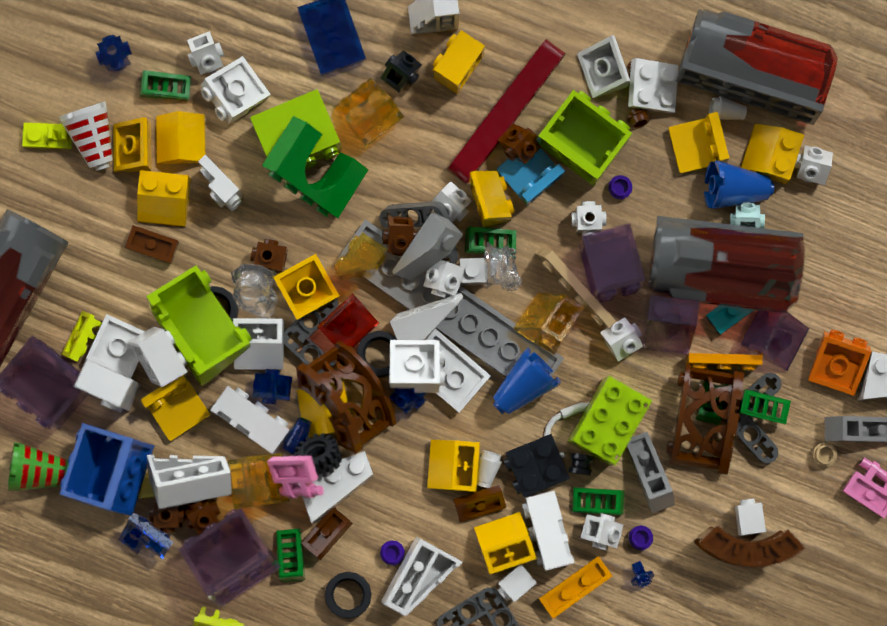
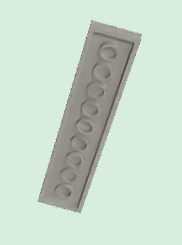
(470, 322)

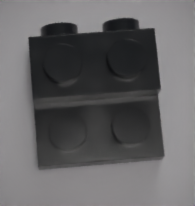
(536, 466)

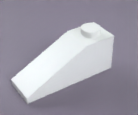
(422, 320)

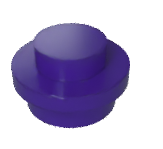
(620, 187)
(640, 537)
(392, 552)

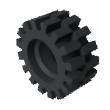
(321, 445)

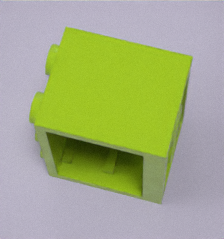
(307, 107)
(584, 137)
(609, 420)

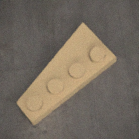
(572, 283)

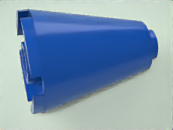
(735, 185)
(524, 383)

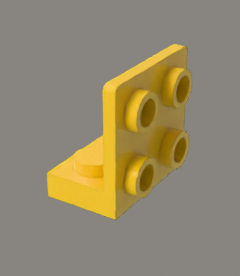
(698, 143)
(176, 407)

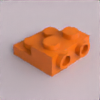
(840, 362)

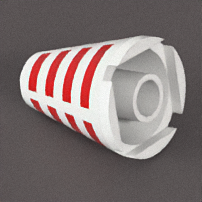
(90, 134)

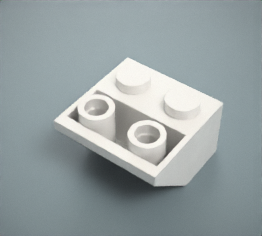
(266, 344)

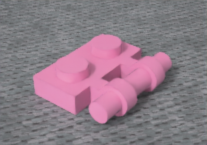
(294, 470)
(866, 491)

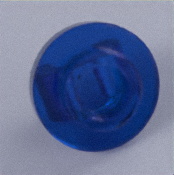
(641, 577)

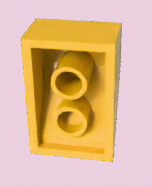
(490, 197)

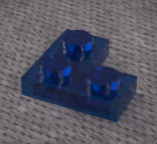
(140, 533)

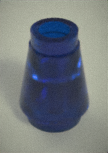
(297, 433)

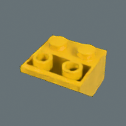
(453, 465)
(505, 543)

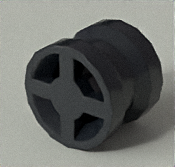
(581, 464)

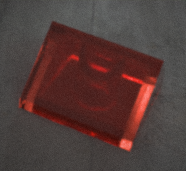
(348, 322)

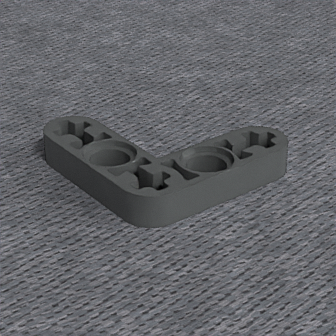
(423, 210)
(306, 333)
(746, 421)
(481, 609)

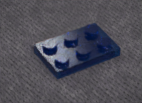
(331, 35)

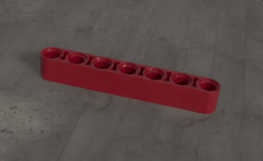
(506, 111)

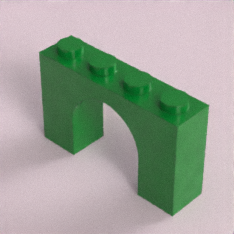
(288, 163)

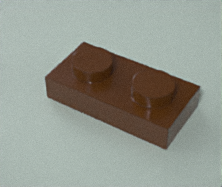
(152, 244)
(479, 503)
(326, 533)

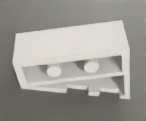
(433, 16)
(874, 378)
(115, 389)
(251, 419)
(188, 480)
(339, 485)
(547, 531)
(418, 575)

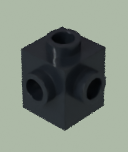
(401, 71)

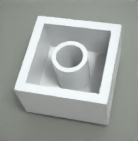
(158, 356)

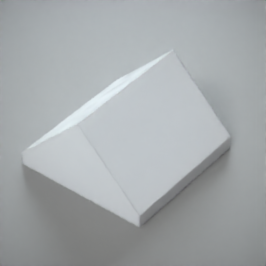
(604, 67)

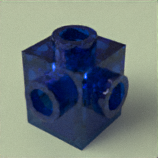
(115, 61)
(272, 386)
(407, 399)

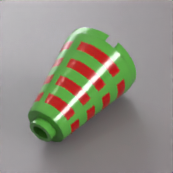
(35, 469)

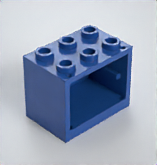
(106, 469)

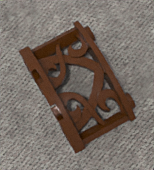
(357, 371)
(721, 449)
(759, 553)

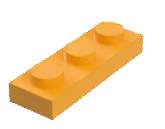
(724, 361)
(575, 587)

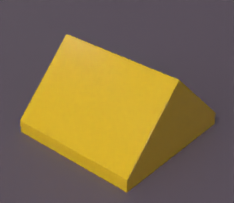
(180, 137)
(132, 145)
(306, 286)

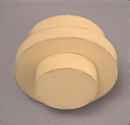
(824, 454)

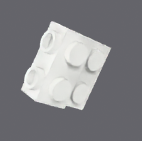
(234, 90)
(223, 189)
(416, 365)

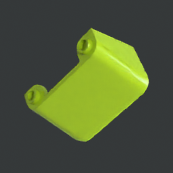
(198, 324)

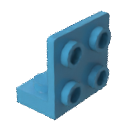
(531, 178)

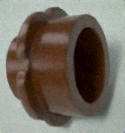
(638, 118)

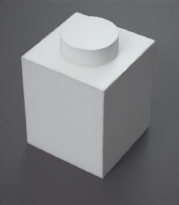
(474, 271)
(750, 517)
(516, 583)

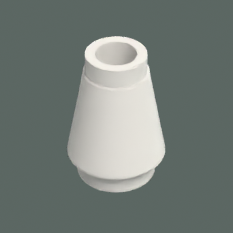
(727, 109)
(487, 468)

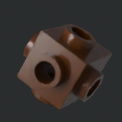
(519, 144)
(398, 235)
(278, 253)
(201, 514)
(168, 526)

